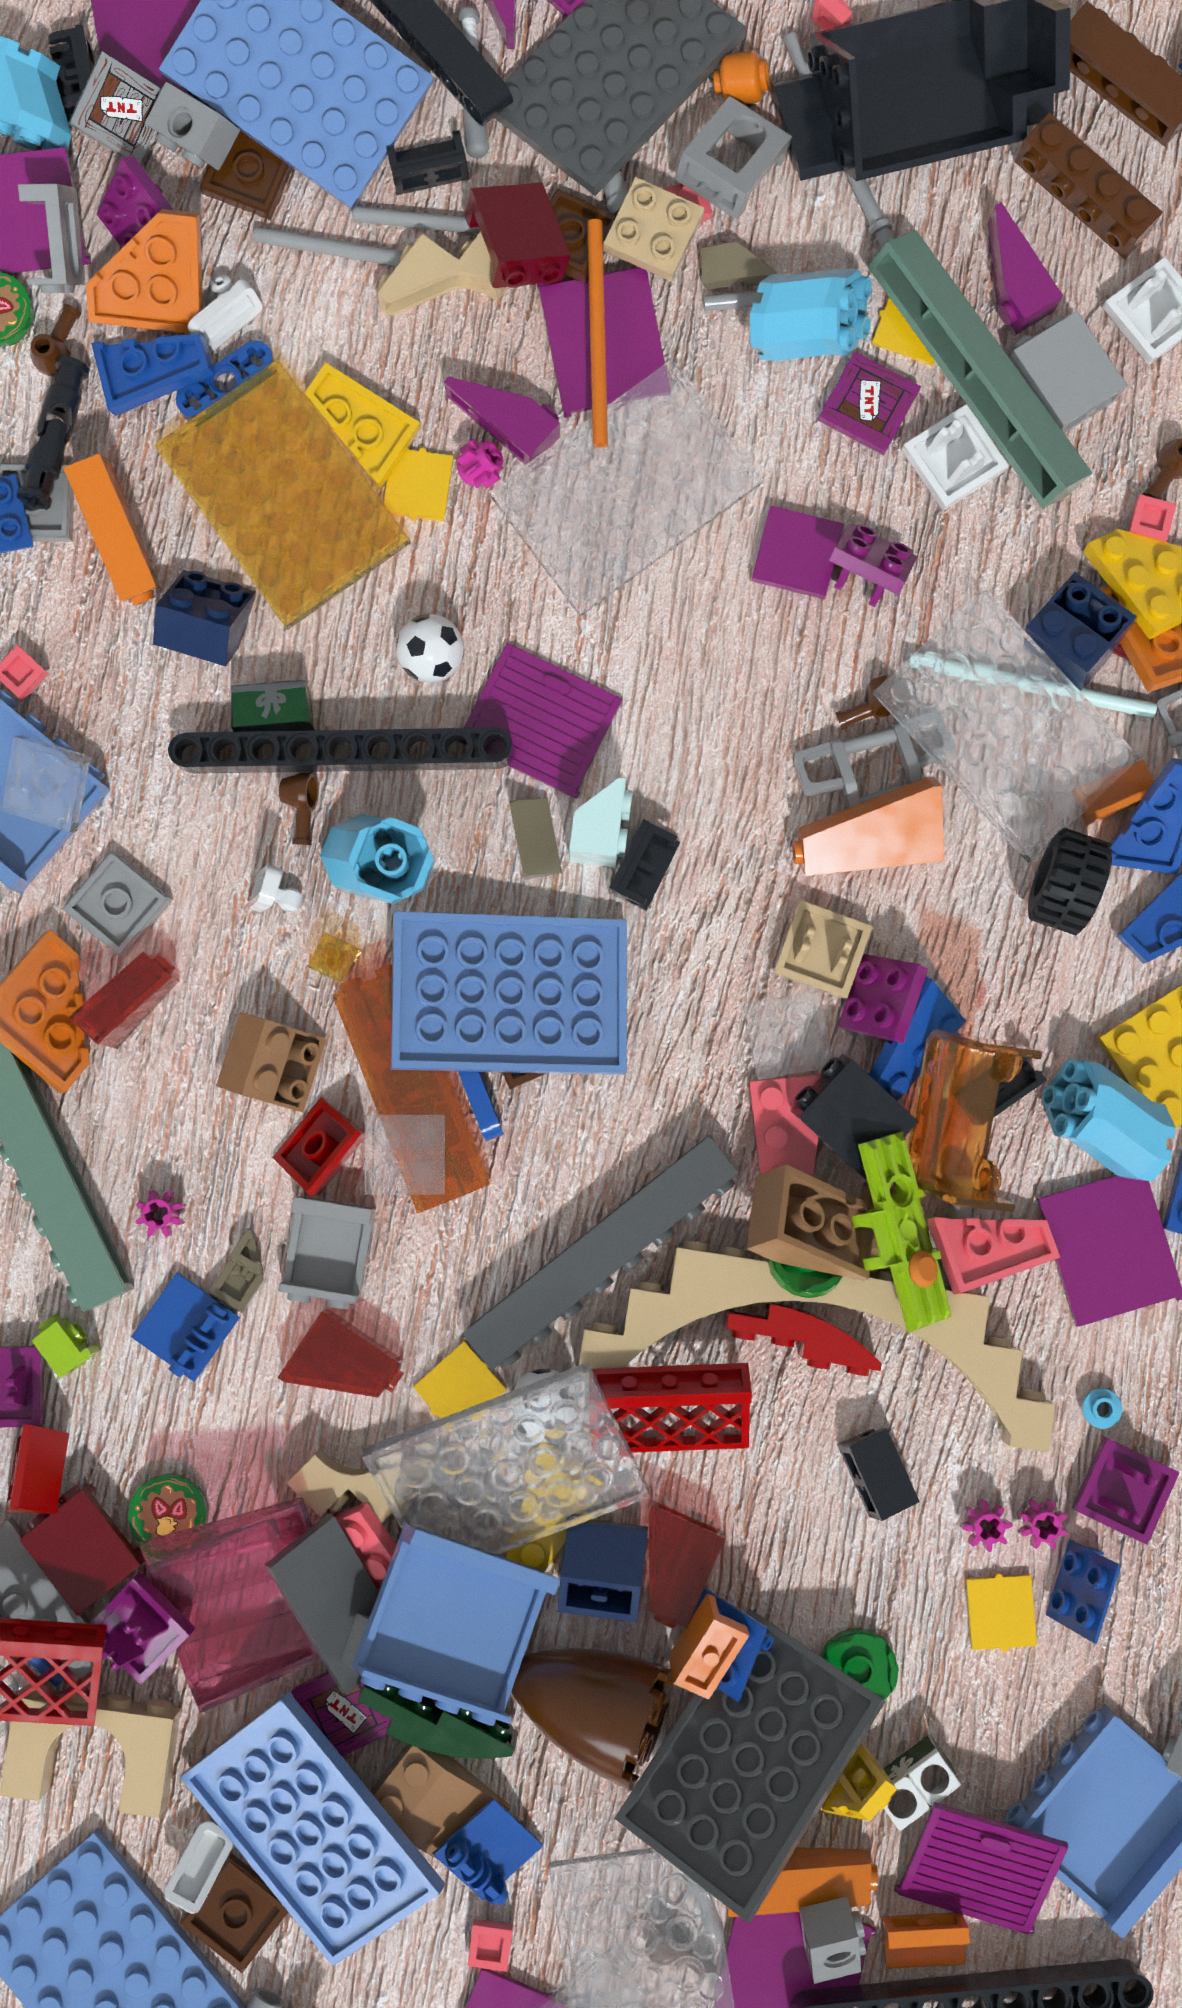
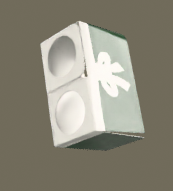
(913, 1763)

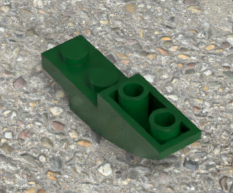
(438, 1730)

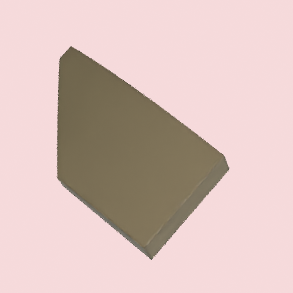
(732, 264)
(240, 1276)

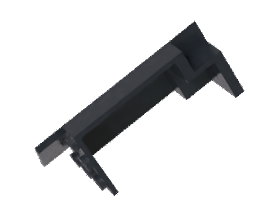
(925, 85)

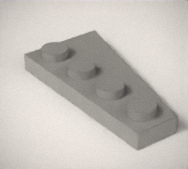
(28, 1592)

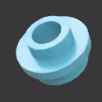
(1090, 1404)

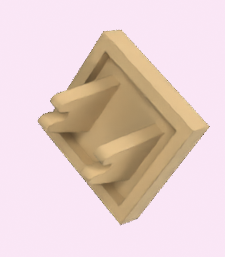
(653, 229)
(822, 949)

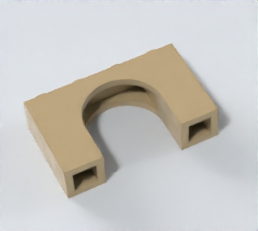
(143, 1730)

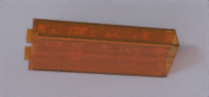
(367, 1020)

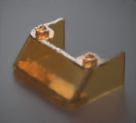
(957, 1115)

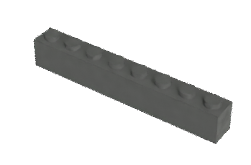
(600, 1253)

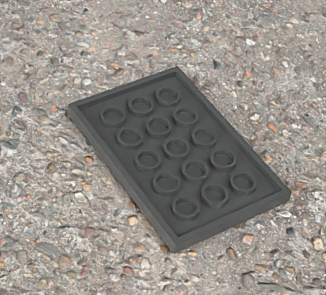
(614, 80)
(750, 1774)

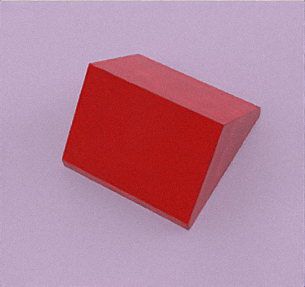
(319, 1147)
(37, 1470)

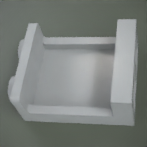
(1068, 370)
(327, 1252)

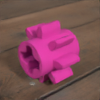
(480, 463)
(153, 1206)
(993, 1516)
(1042, 1534)

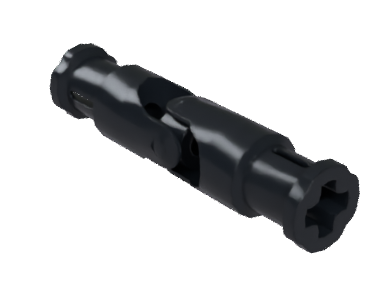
(47, 455)

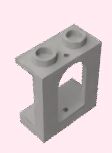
(716, 181)
(62, 233)

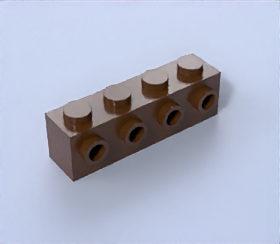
(1126, 73)
(1087, 186)

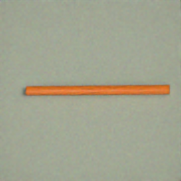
(597, 333)

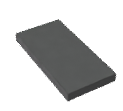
(325, 1592)

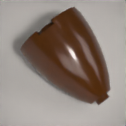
(596, 1706)

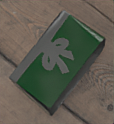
(272, 707)

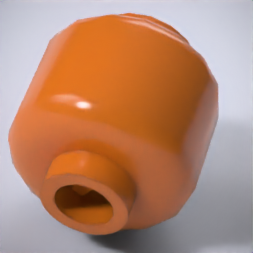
(742, 77)

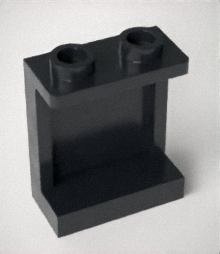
(849, 1110)

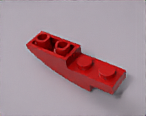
(819, 1340)

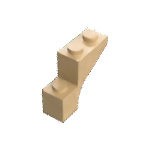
(431, 271)
(325, 1483)

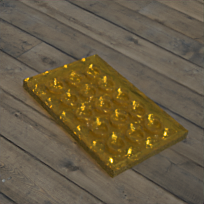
(282, 494)

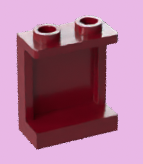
(519, 234)
(80, 1549)

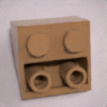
(271, 1062)

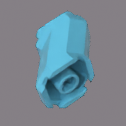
(31, 98)
(810, 314)
(377, 858)
(1109, 1120)

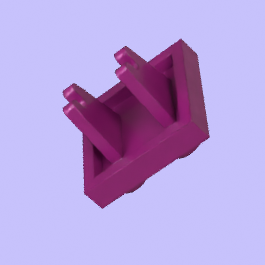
(130, 201)
(872, 559)
(883, 998)
(21, 1386)
(1125, 1490)
(141, 1628)

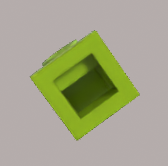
(63, 1345)

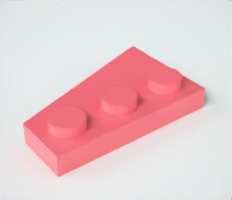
(989, 1250)
(368, 1539)

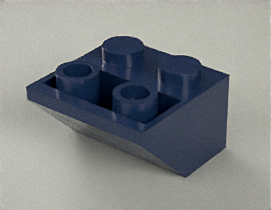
(203, 617)
(1080, 629)
(603, 1570)

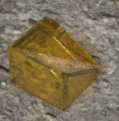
(334, 958)

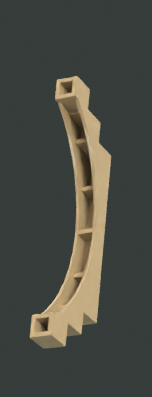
(715, 1281)

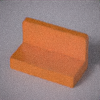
(1121, 795)
(706, 1649)
(925, 1940)

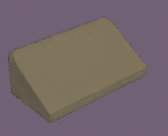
(535, 837)

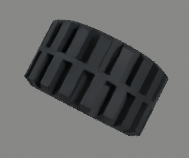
(1070, 881)

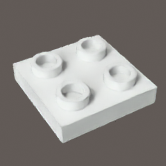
(1150, 310)
(955, 457)

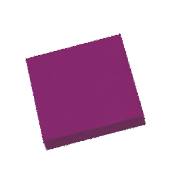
(797, 552)

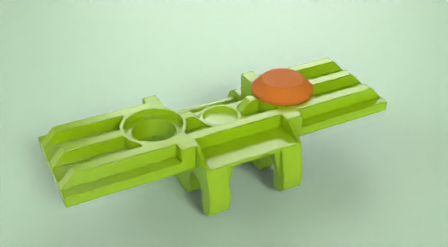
(902, 1232)

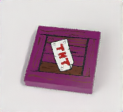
(869, 403)
(338, 1715)

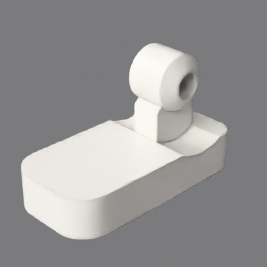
(227, 313)
(267, 892)
(198, 1868)

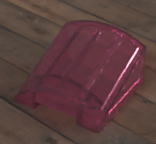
(224, 1590)

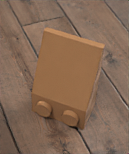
(808, 1224)
(430, 1796)

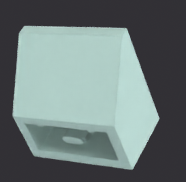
(597, 827)

